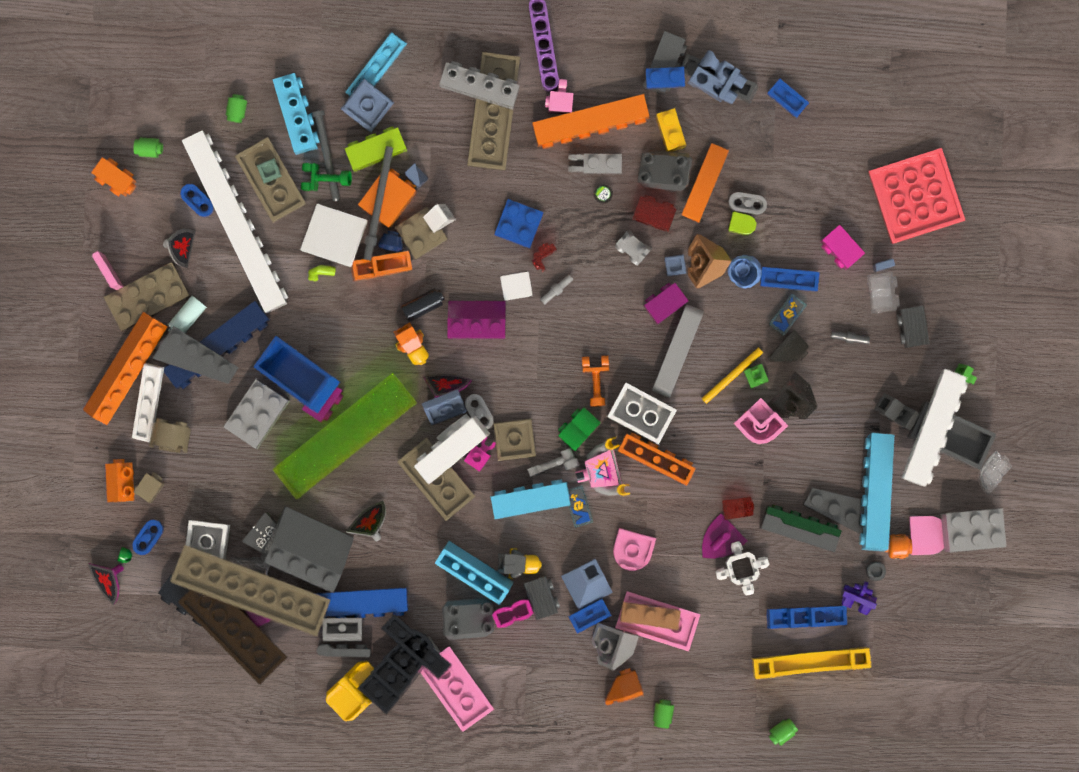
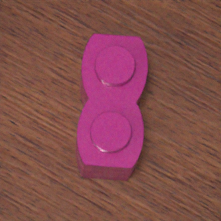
(517, 611)

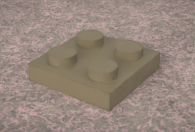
(418, 234)

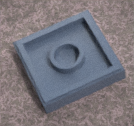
(367, 105)
(444, 407)

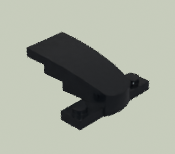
(401, 665)

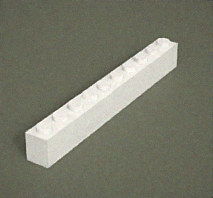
(234, 221)

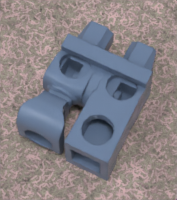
(720, 83)

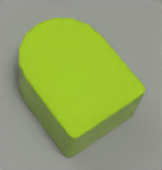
(742, 224)

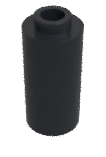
(422, 304)

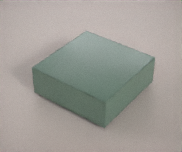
(269, 170)

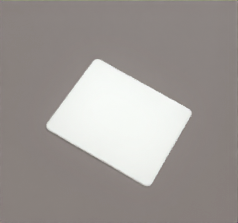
(516, 286)

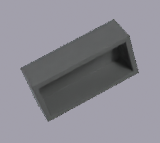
(964, 442)

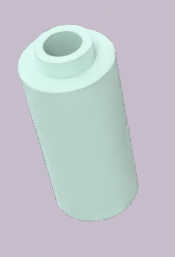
(187, 315)

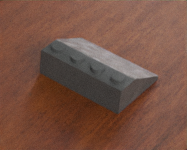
(308, 549)

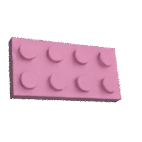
(678, 638)
(459, 692)

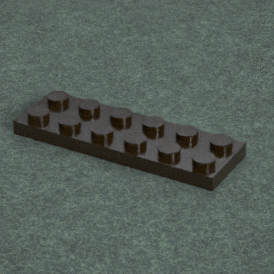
(236, 634)

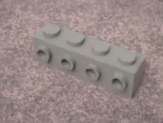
(479, 86)

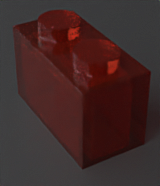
(654, 213)

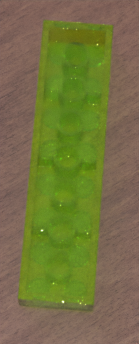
(345, 436)

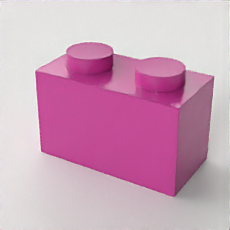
(842, 248)

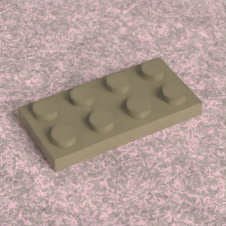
(277, 196)
(148, 295)
(446, 492)

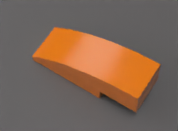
(381, 266)

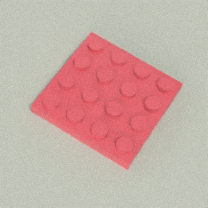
(916, 196)

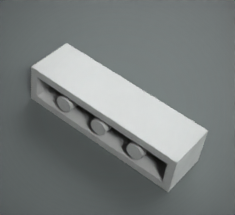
(452, 449)

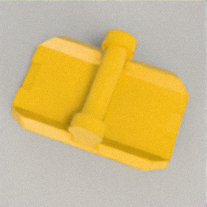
(344, 695)

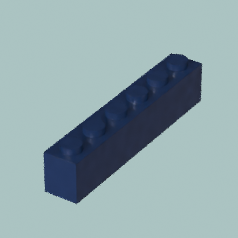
(224, 340)

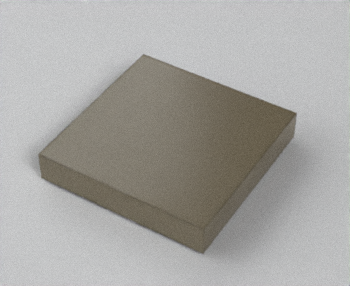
(514, 439)

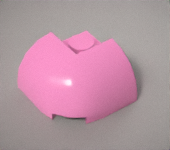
(760, 423)

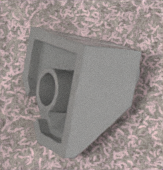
(613, 645)

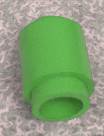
(236, 108)
(148, 147)
(663, 713)
(782, 732)

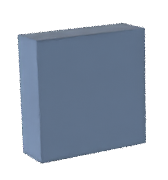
(675, 265)
(883, 265)

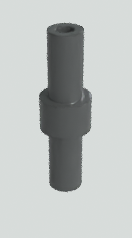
(850, 337)

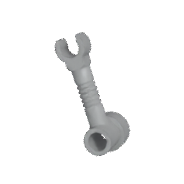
(566, 459)

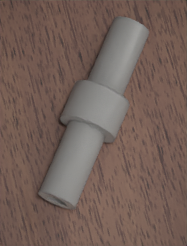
(556, 289)

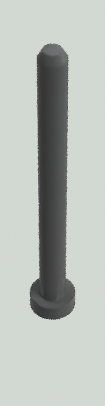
(318, 115)

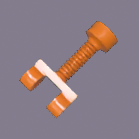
(597, 399)

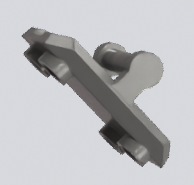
(665, 170)
(467, 619)

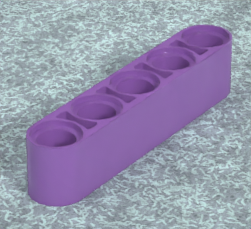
(542, 54)

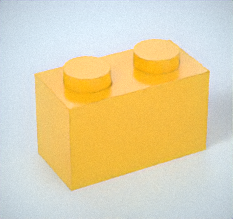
(670, 130)

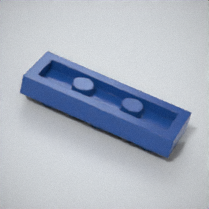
(789, 279)

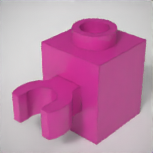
(478, 456)

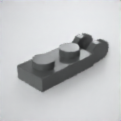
(343, 651)

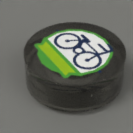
(603, 194)

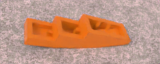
(705, 182)

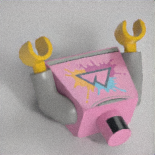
(603, 470)

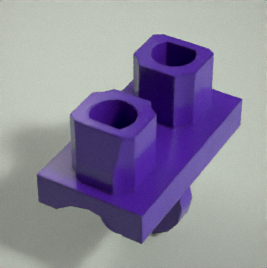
(861, 595)

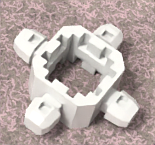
(747, 587)

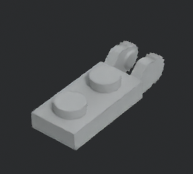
(597, 163)

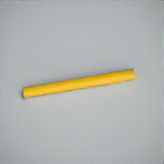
(732, 375)

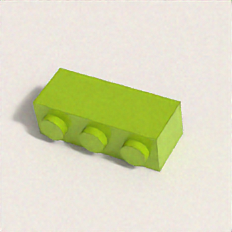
(373, 148)

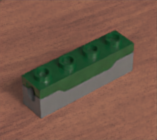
(801, 529)

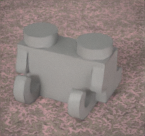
(633, 247)

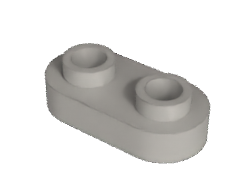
(747, 202)
(480, 411)

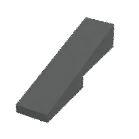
(745, 94)

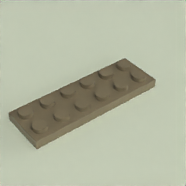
(492, 122)

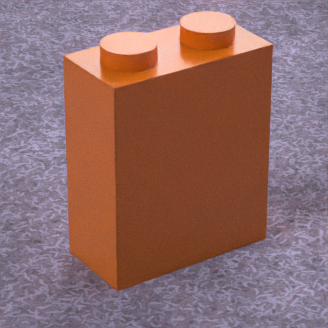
(395, 200)

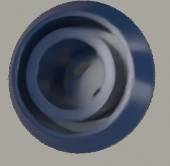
(391, 242)

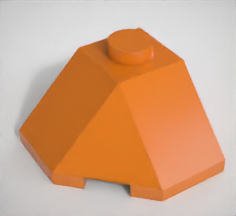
(624, 687)

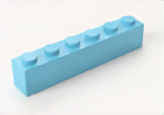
(877, 492)

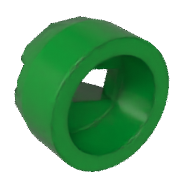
(125, 555)

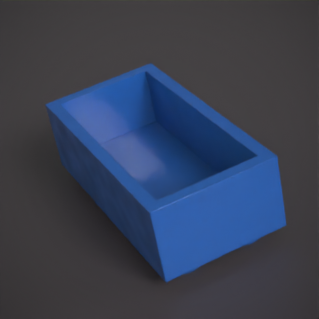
(296, 374)

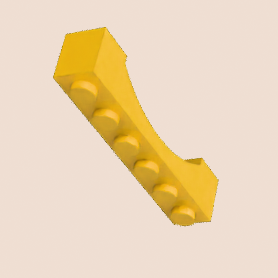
(811, 662)

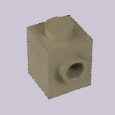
(149, 487)

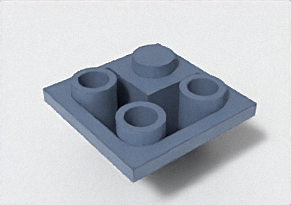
(586, 584)

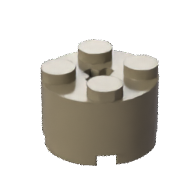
(170, 436)

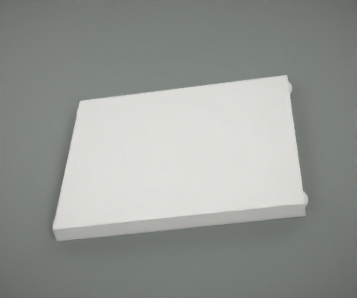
(334, 235)

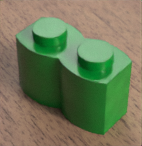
(578, 429)

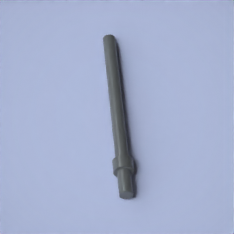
(371, 239)

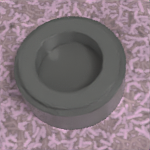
(876, 571)

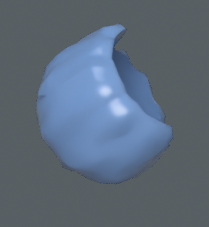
(744, 271)

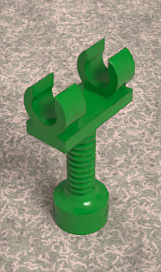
(344, 178)

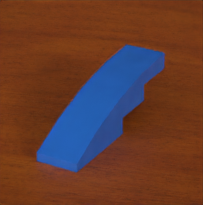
(806, 617)

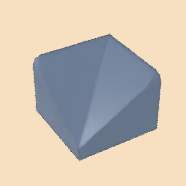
(416, 176)

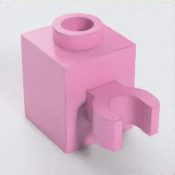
(560, 101)

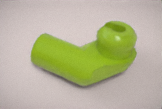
(320, 270)

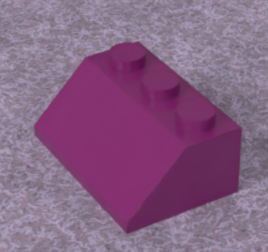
(476, 320)

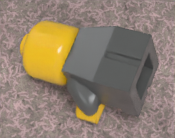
(516, 563)

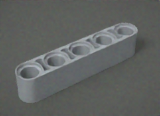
(677, 351)

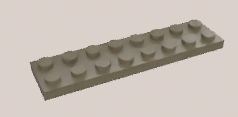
(250, 590)

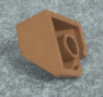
(707, 261)

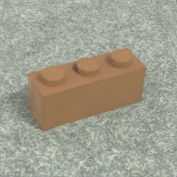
(650, 615)

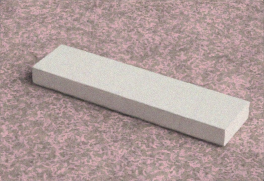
(147, 401)

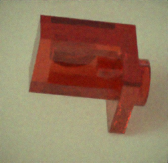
(544, 251)
(738, 508)

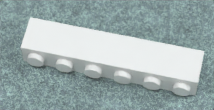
(934, 427)

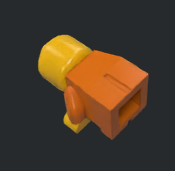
(412, 344)

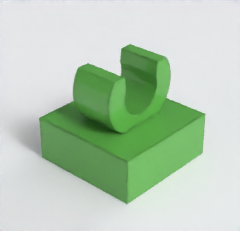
(966, 371)
(756, 376)

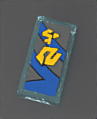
(787, 314)
(579, 507)

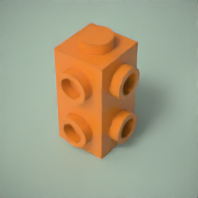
(120, 181)
(119, 481)

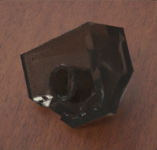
(794, 399)

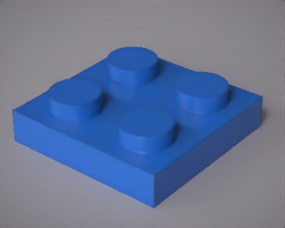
(518, 223)

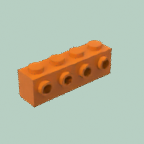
(660, 461)

